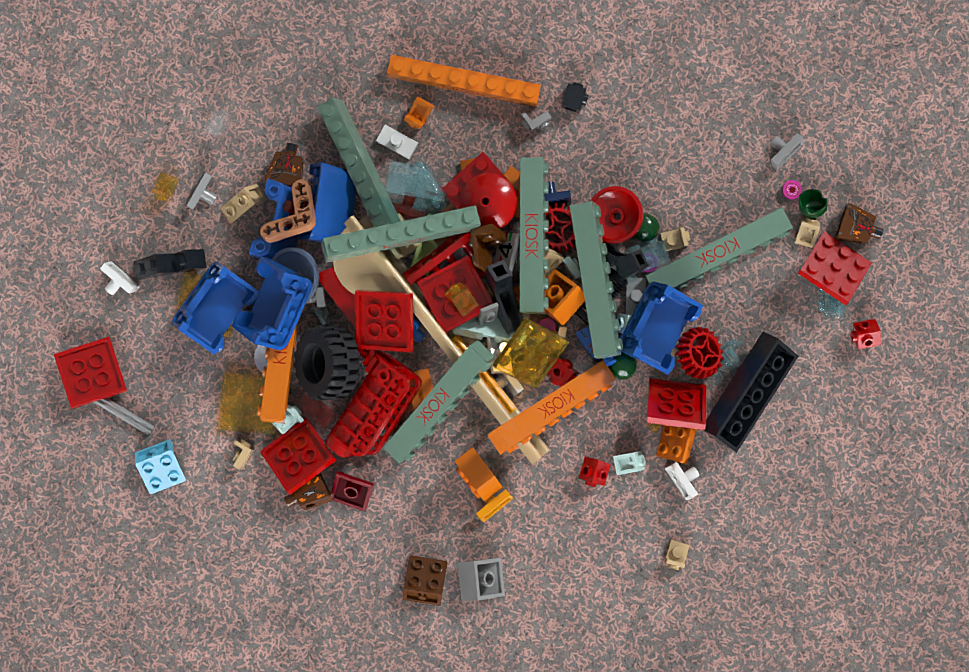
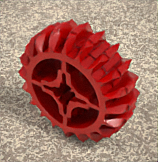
(563, 243)
(703, 349)

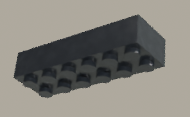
(750, 391)

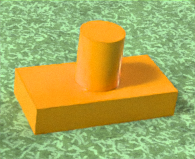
(493, 505)

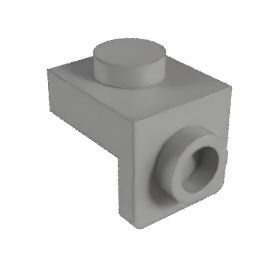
(539, 123)

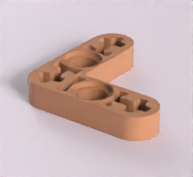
(300, 216)

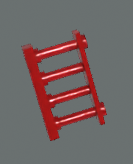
(442, 252)

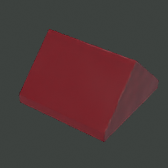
(352, 491)

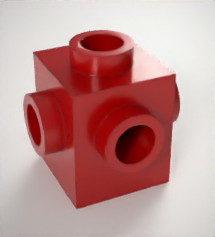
(866, 334)
(562, 372)
(594, 472)

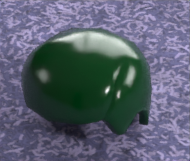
(812, 203)
(648, 229)
(624, 366)

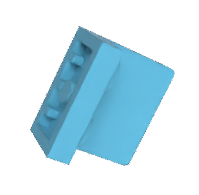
(159, 466)

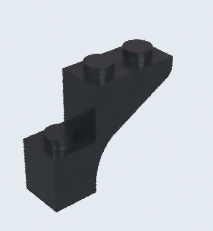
(172, 263)
(626, 264)
(500, 283)

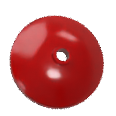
(501, 199)
(622, 201)

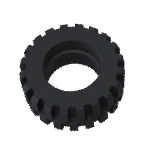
(327, 362)

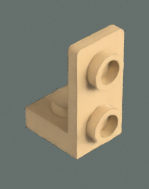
(242, 202)

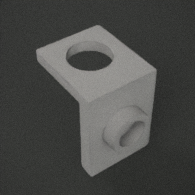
(487, 313)

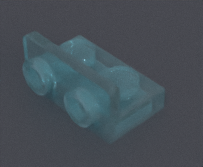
(654, 253)
(830, 306)

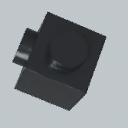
(574, 97)

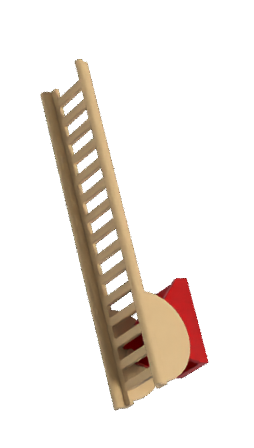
(382, 273)

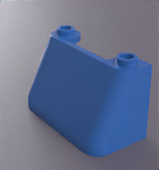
(278, 192)
(332, 199)
(276, 306)
(213, 307)
(658, 325)

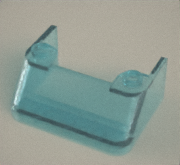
(416, 182)

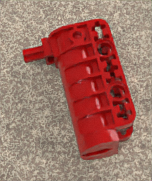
(374, 406)

